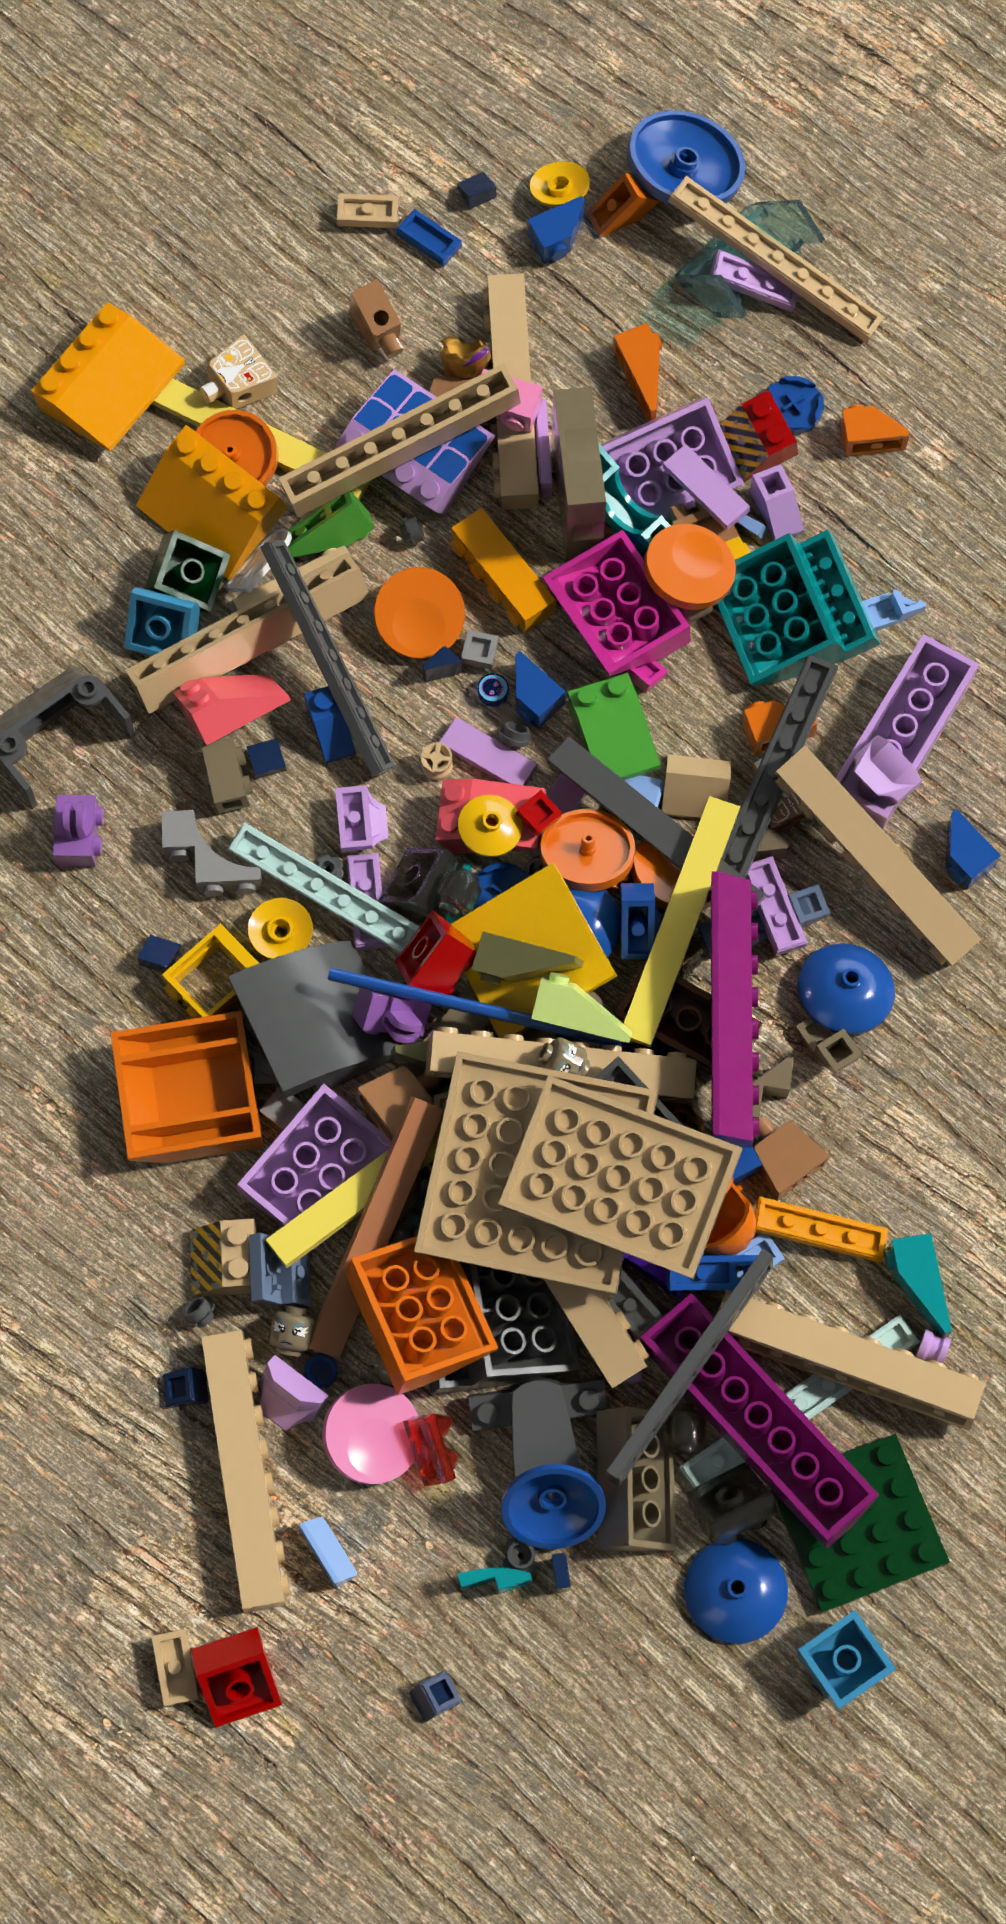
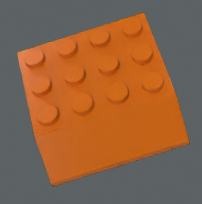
(187, 1089)

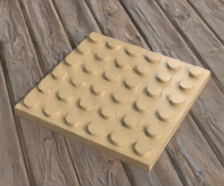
(475, 1152)

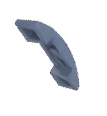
(808, 906)

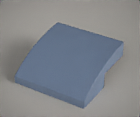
(274, 1282)

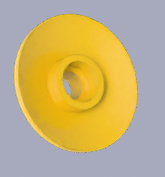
(559, 183)
(487, 839)
(275, 915)

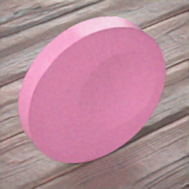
(367, 1434)

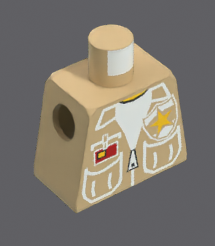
(239, 376)

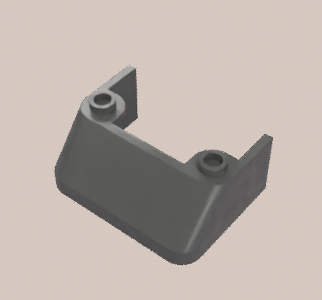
(45, 706)

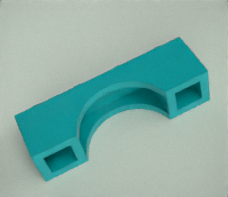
(623, 512)

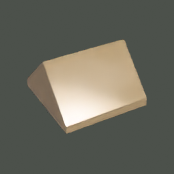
(691, 782)

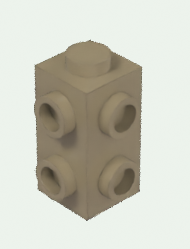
(227, 784)

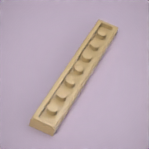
(776, 259)

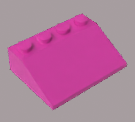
(616, 607)

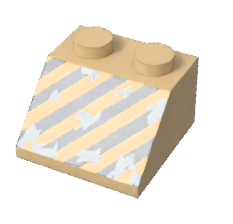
(221, 1258)

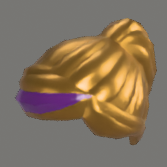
(464, 359)

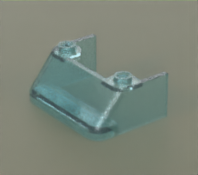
(783, 220)

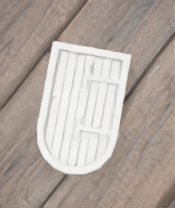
(255, 565)

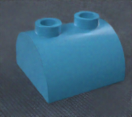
(158, 621)
(845, 1660)

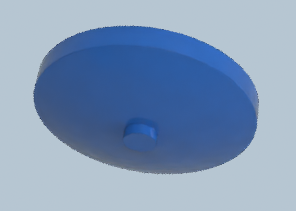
(680, 145)

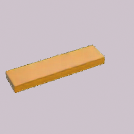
(820, 1229)

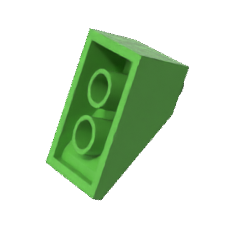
(614, 726)

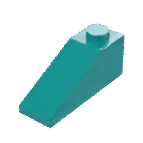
(918, 1275)

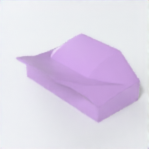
(886, 770)
(360, 819)
(288, 1395)

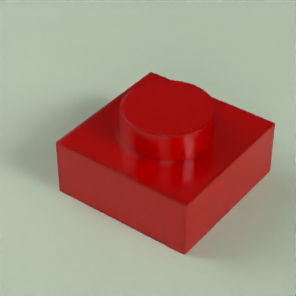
(539, 813)

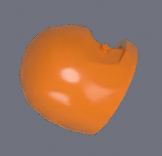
(734, 1224)

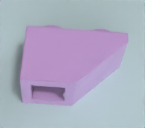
(777, 502)

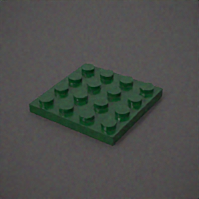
(886, 1543)

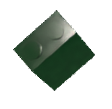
(188, 570)

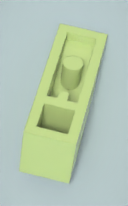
(571, 1007)

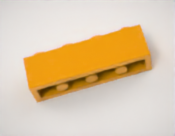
(502, 570)

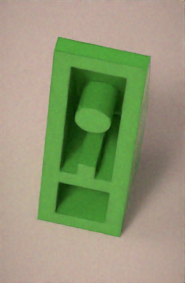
(331, 526)

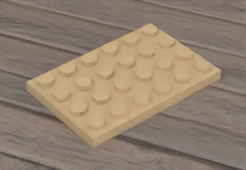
(620, 1176)

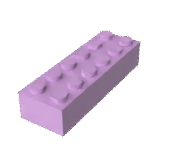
(912, 716)

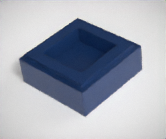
(266, 758)
(561, 1572)

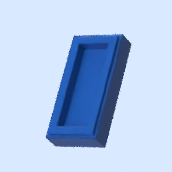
(429, 237)

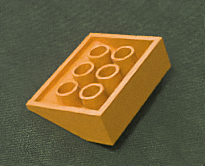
(107, 377)
(210, 499)

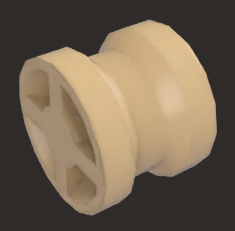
(435, 754)

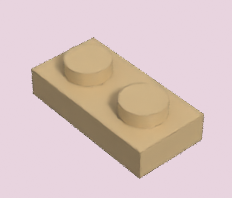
(367, 210)
(175, 1668)

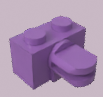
(77, 830)
(391, 1014)

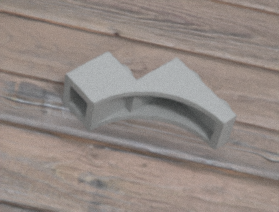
(212, 872)

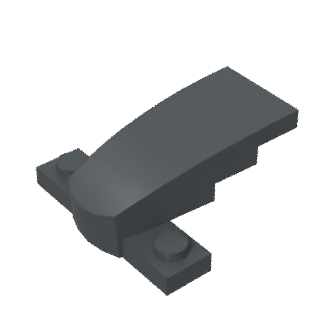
(539, 1418)

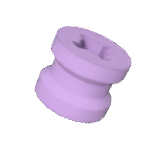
(933, 1347)

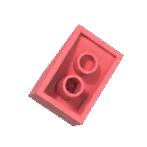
(227, 702)
(459, 792)

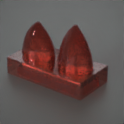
(432, 1457)

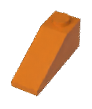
(639, 358)

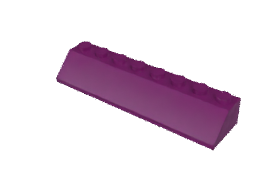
(732, 1010)
(763, 1425)

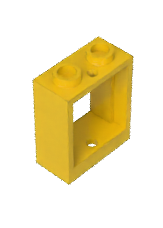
(217, 938)

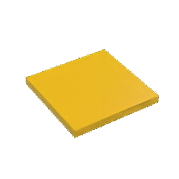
(543, 915)

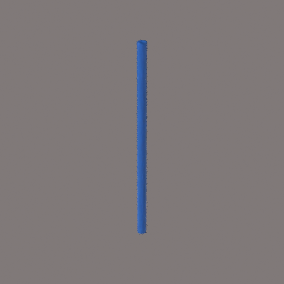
(459, 1004)

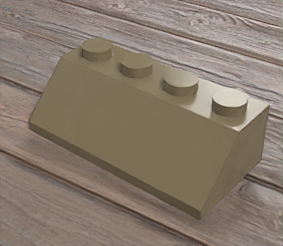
(643, 1507)

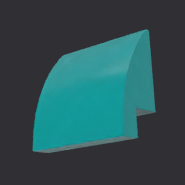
(792, 605)

